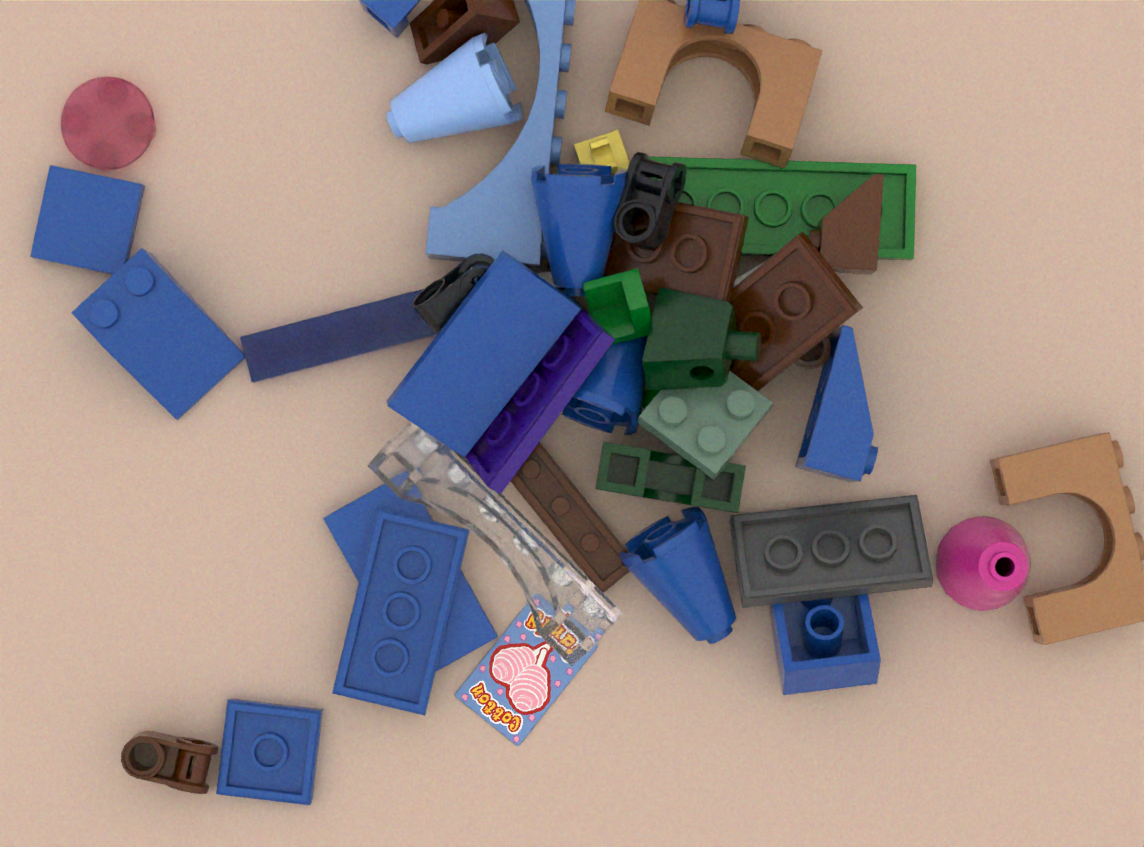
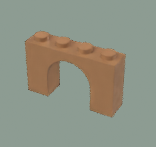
(775, 67)
(1115, 588)

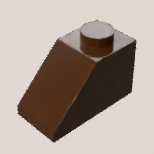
(451, 23)
(852, 230)

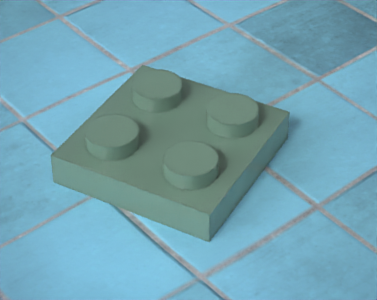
(706, 422)

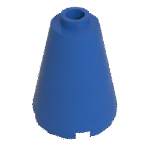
(577, 220)
(612, 390)
(684, 573)

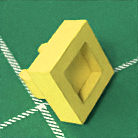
(603, 150)

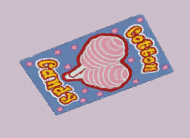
(518, 679)

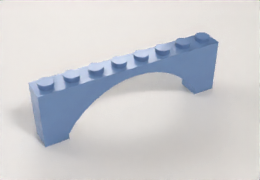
(502, 207)

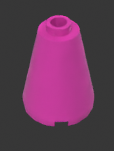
(969, 558)

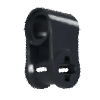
(650, 197)
(445, 295)

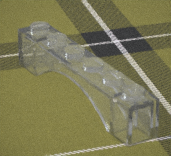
(563, 601)

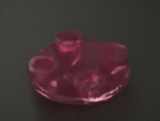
(107, 123)

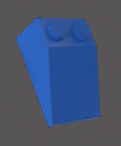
(159, 333)
(839, 421)
(825, 644)

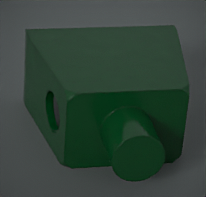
(694, 342)

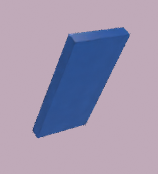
(483, 354)
(351, 528)
(401, 611)

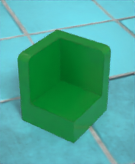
(619, 305)

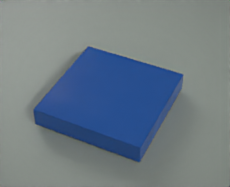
(87, 220)
(269, 751)

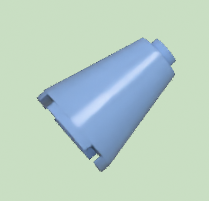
(457, 95)

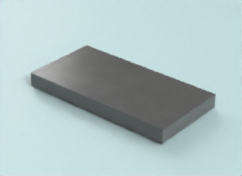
(830, 551)

